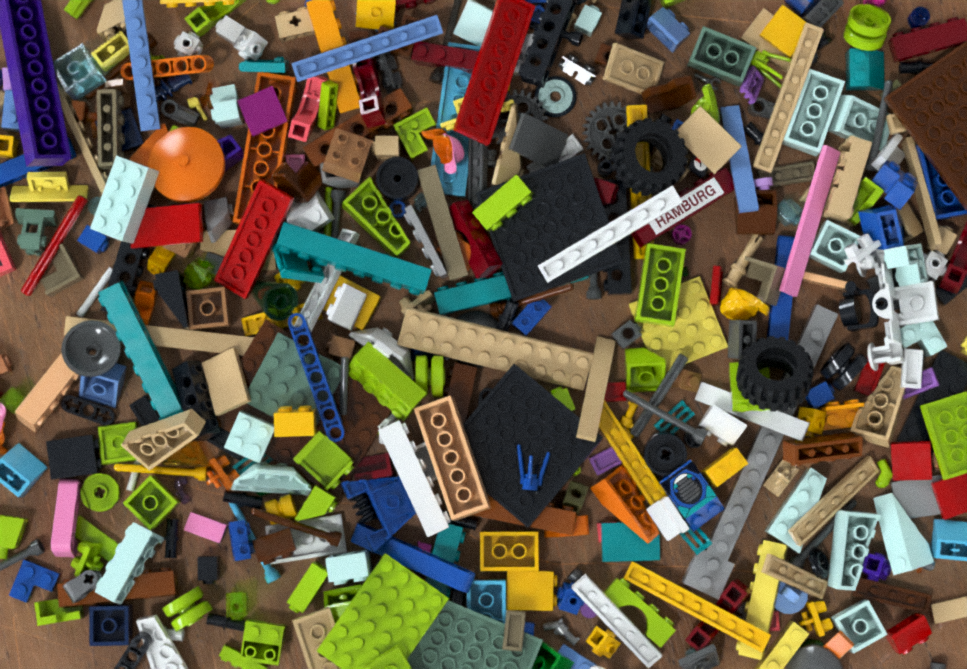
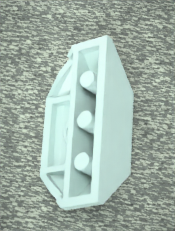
(272, 479)

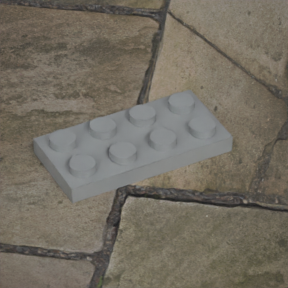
(422, 236)

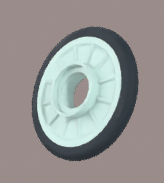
(567, 93)

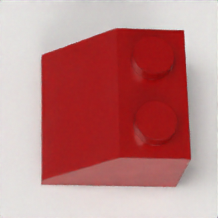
(908, 633)

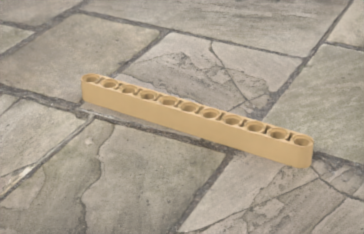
(183, 338)

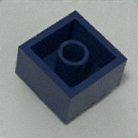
(110, 625)

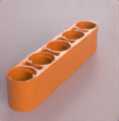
(175, 66)

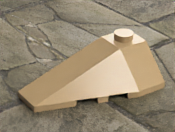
(509, 162)
(222, 244)

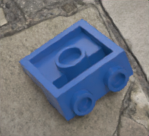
(239, 534)

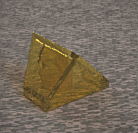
(188, 455)

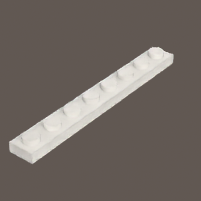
(610, 234)

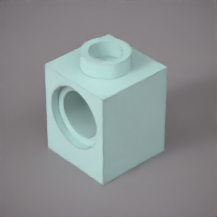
(588, 20)

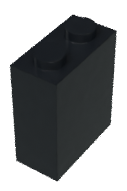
(74, 457)

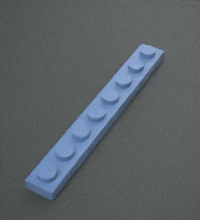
(367, 48)
(141, 65)

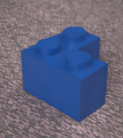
(895, 183)

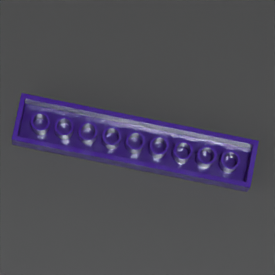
(33, 83)

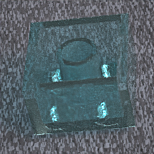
(78, 72)

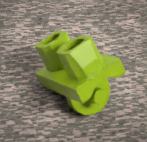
(89, 559)

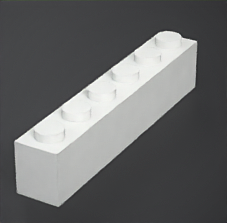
(414, 479)

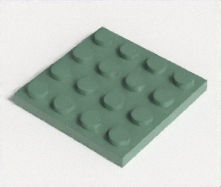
(283, 379)

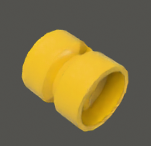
(284, 507)

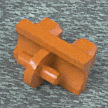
(217, 466)

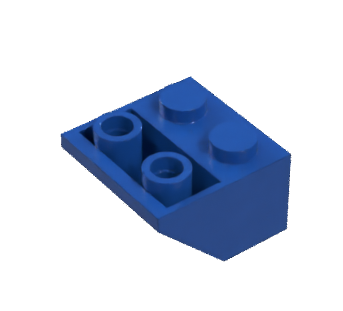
(883, 225)

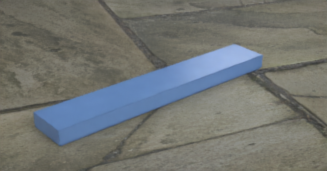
(740, 161)

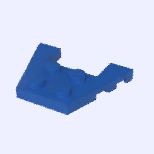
(389, 503)

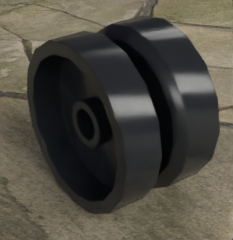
(401, 190)
(845, 367)
(662, 464)

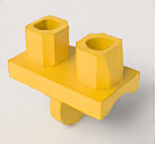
(814, 609)

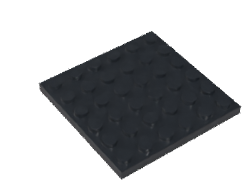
(559, 215)
(526, 415)

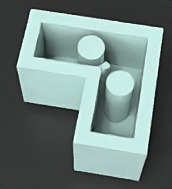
(226, 108)
(908, 264)
(925, 335)

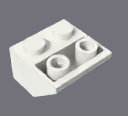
(346, 307)

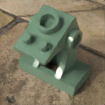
(34, 242)

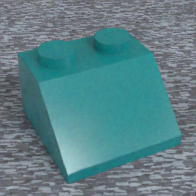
(864, 70)

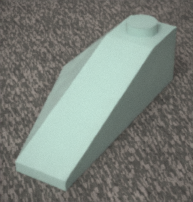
(902, 539)

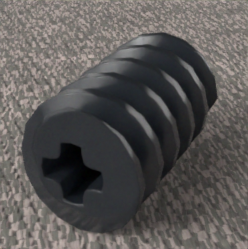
(365, 508)

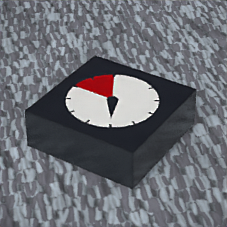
(697, 167)

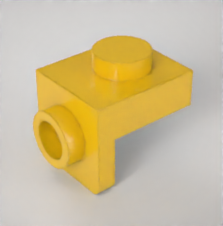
(160, 260)

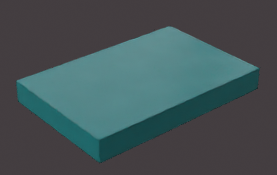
(623, 544)

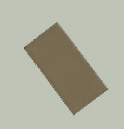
(514, 630)

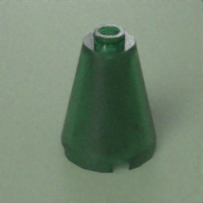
(275, 299)

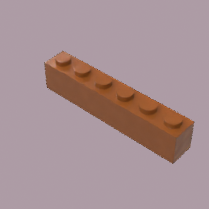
(550, 519)
(146, 586)

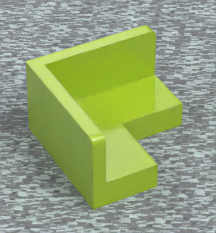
(410, 129)
(867, 196)
(50, 612)

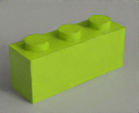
(503, 203)

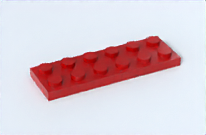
(254, 239)

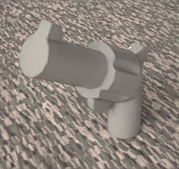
(561, 629)

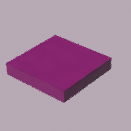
(262, 111)

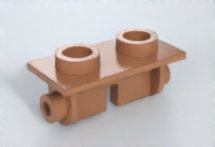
(6, 214)

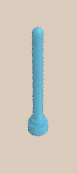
(270, 573)

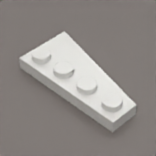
(162, 652)

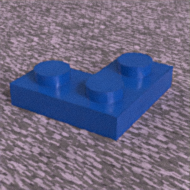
(31, 575)

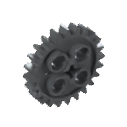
(534, 109)
(595, 136)

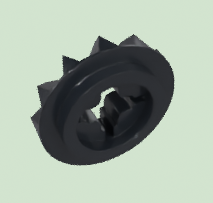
(819, 563)

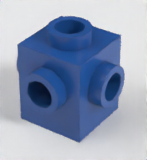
(568, 599)

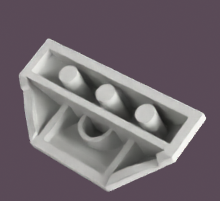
(400, 355)

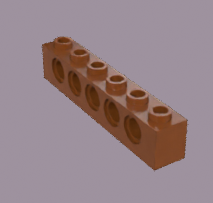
(396, 99)

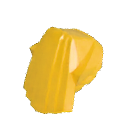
(741, 305)

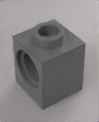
(621, 340)

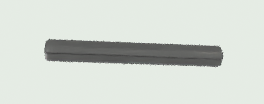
(659, 394)

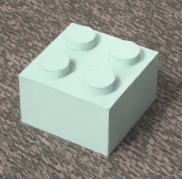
(830, 245)
(250, 436)
(859, 624)

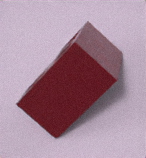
(374, 467)

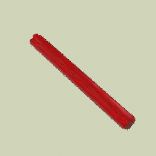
(53, 245)

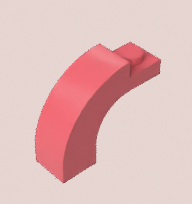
(307, 113)

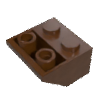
(761, 221)
(274, 545)

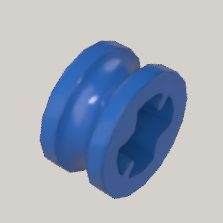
(402, 208)

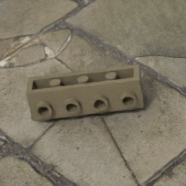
(109, 127)

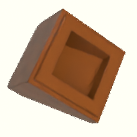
(81, 108)

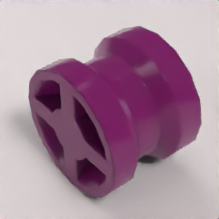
(683, 231)

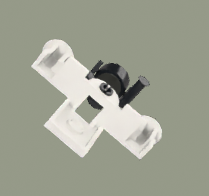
(916, 304)

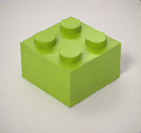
(151, 502)

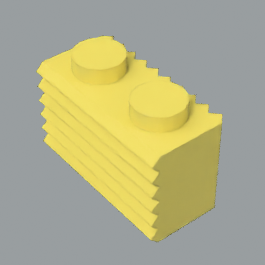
(112, 51)

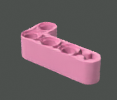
(65, 518)

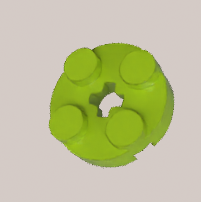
(111, 494)

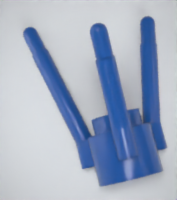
(530, 481)

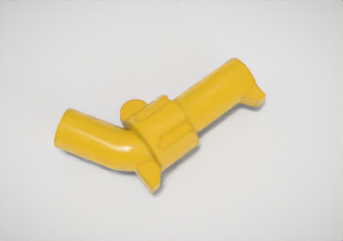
(626, 421)

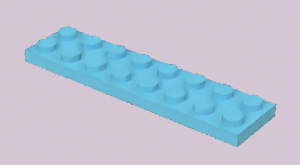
(453, 88)

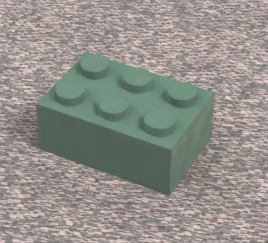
(721, 56)

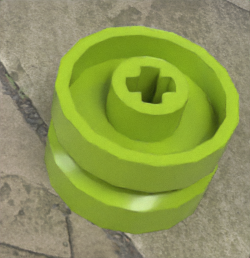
(867, 27)
(431, 376)
(187, 609)

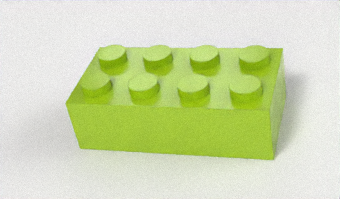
(660, 285)
(385, 382)

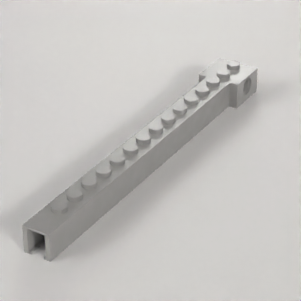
(711, 567)

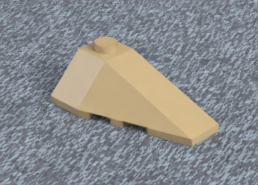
(879, 416)

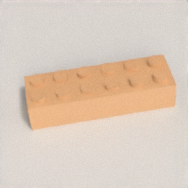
(452, 458)

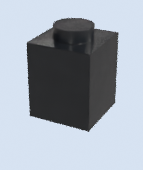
(208, 569)

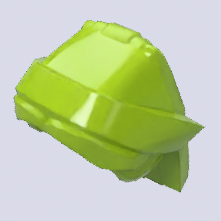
(708, 102)

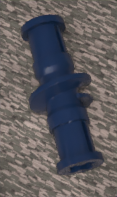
(170, 85)

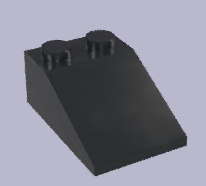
(173, 292)

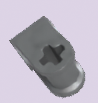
(80, 586)

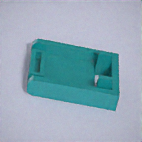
(264, 65)
(296, 268)

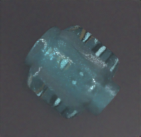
(789, 212)

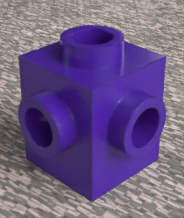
(870, 566)

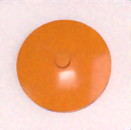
(188, 164)

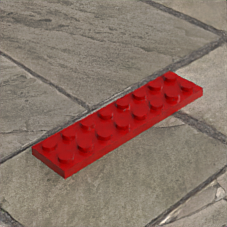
(494, 69)

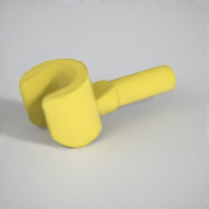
(194, 102)

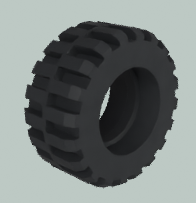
(668, 145)
(773, 393)

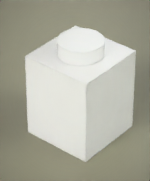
(229, 29)

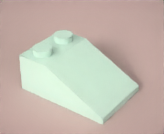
(857, 119)

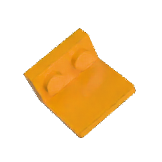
(839, 415)

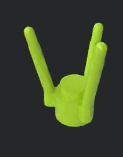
(761, 61)

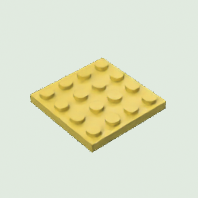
(695, 327)

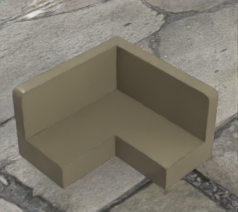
(66, 274)
(771, 279)

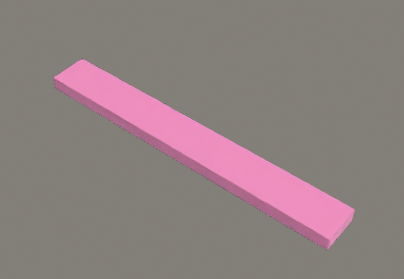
(809, 221)

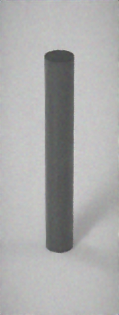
(344, 385)

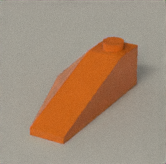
(621, 497)

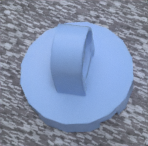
(790, 599)

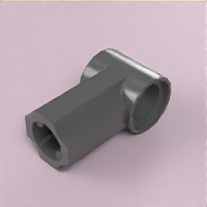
(767, 108)
(181, 114)

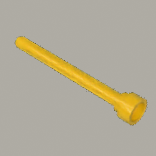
(198, 473)

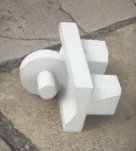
(862, 256)

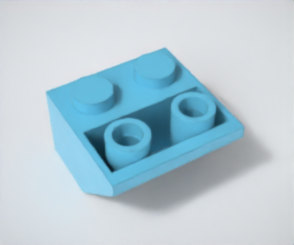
(20, 470)
(949, 540)

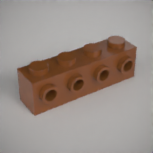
(822, 448)

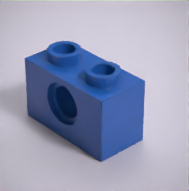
(531, 316)

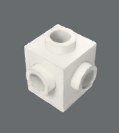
(250, 45)
(194, 48)
(939, 263)

